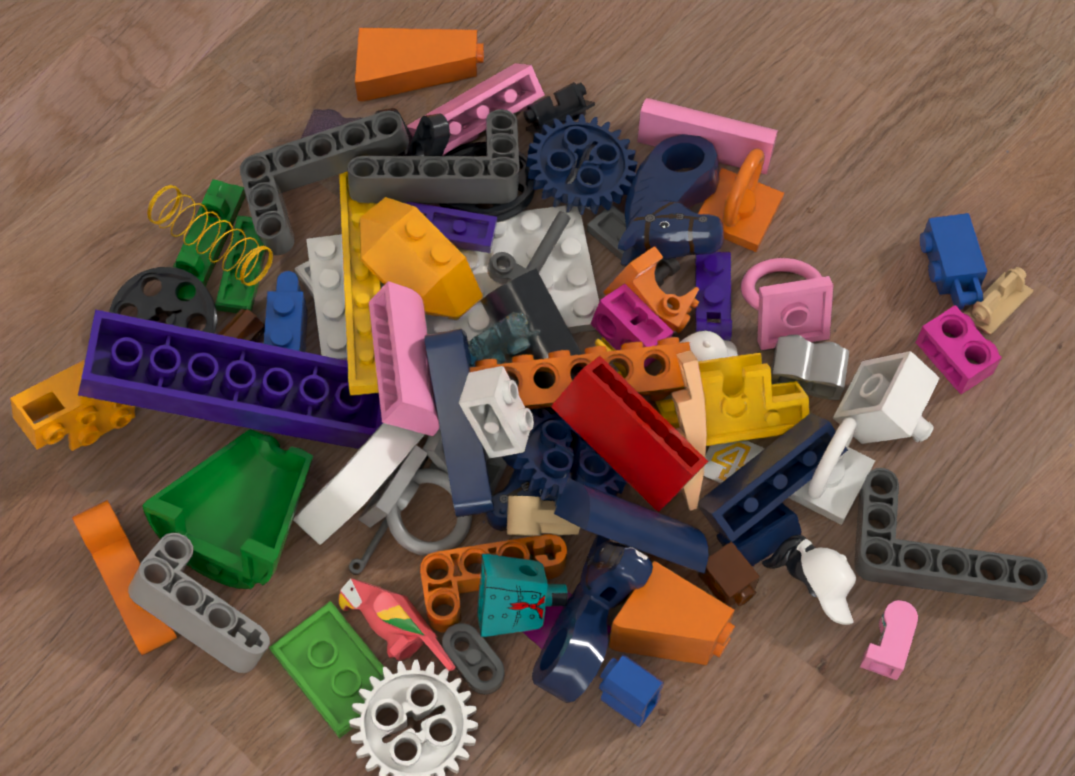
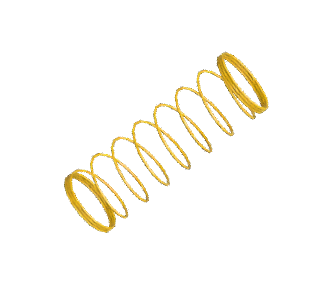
(248, 259)

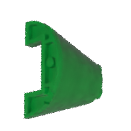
(235, 508)

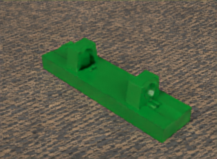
(226, 202)

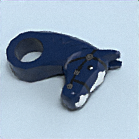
(581, 631)

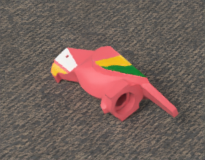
(393, 619)

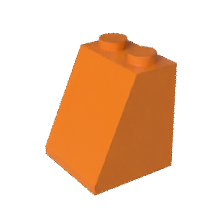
(672, 621)

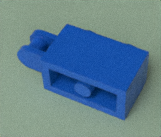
(954, 258)
(286, 314)

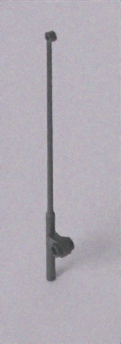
(498, 275)

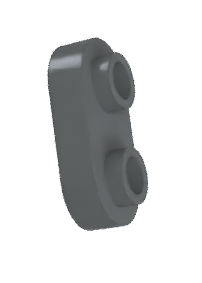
(475, 659)

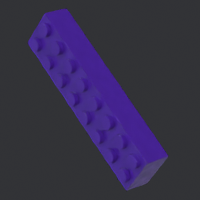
(225, 381)

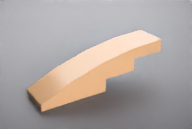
(692, 419)

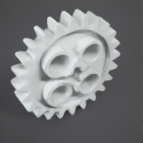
(396, 694)

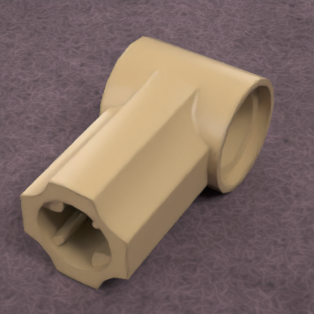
(534, 516)

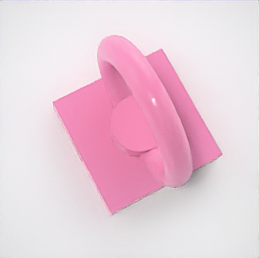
(789, 307)

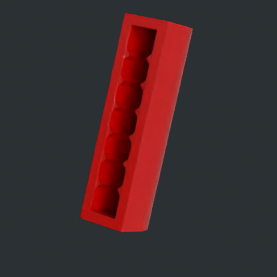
(628, 433)

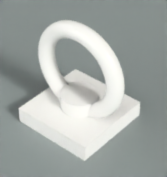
(836, 477)

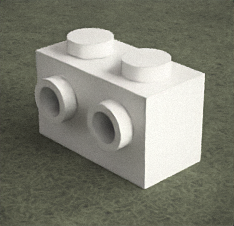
(496, 411)

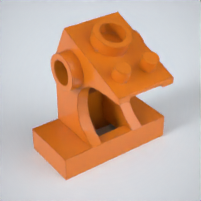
(641, 280)

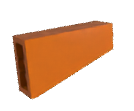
(413, 59)

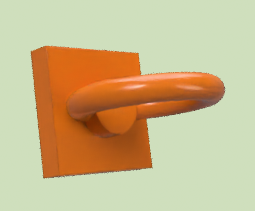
(744, 203)

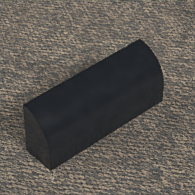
(532, 298)

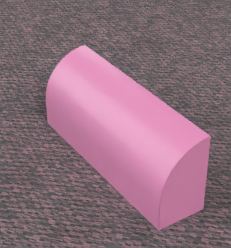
(729, 137)
(402, 359)

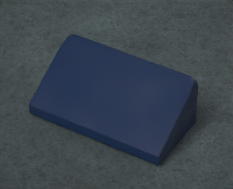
(766, 534)

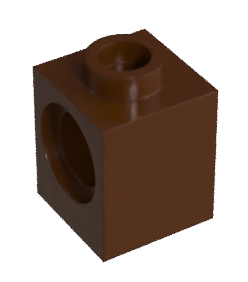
(730, 576)

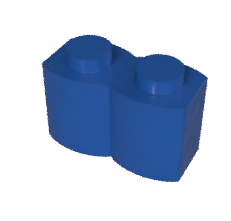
(630, 689)

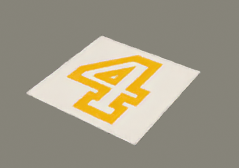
(728, 458)

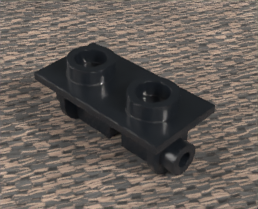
(569, 102)

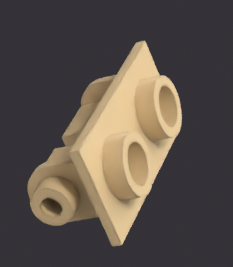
(1000, 300)

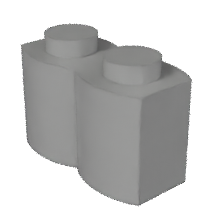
(816, 367)

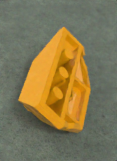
(411, 252)

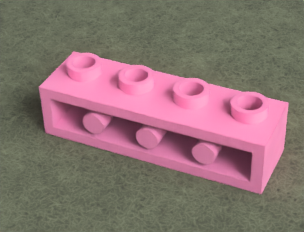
(467, 113)

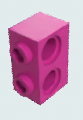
(626, 319)
(951, 353)

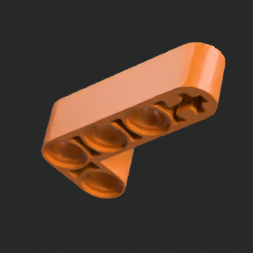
(118, 565)
(461, 581)

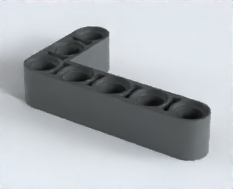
(311, 167)
(444, 178)
(932, 556)

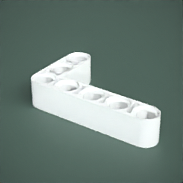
(356, 481)

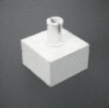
(889, 399)

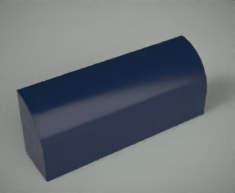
(633, 525)

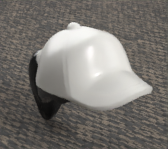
(821, 570)

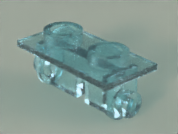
(512, 339)

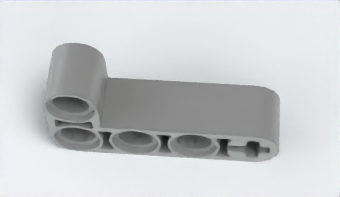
(162, 587)

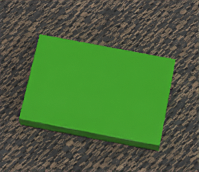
(329, 665)

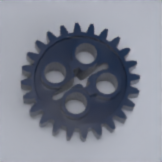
(556, 149)
(550, 458)

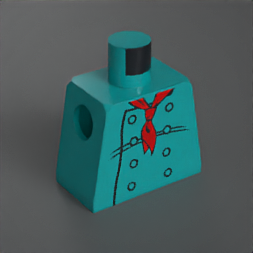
(514, 595)

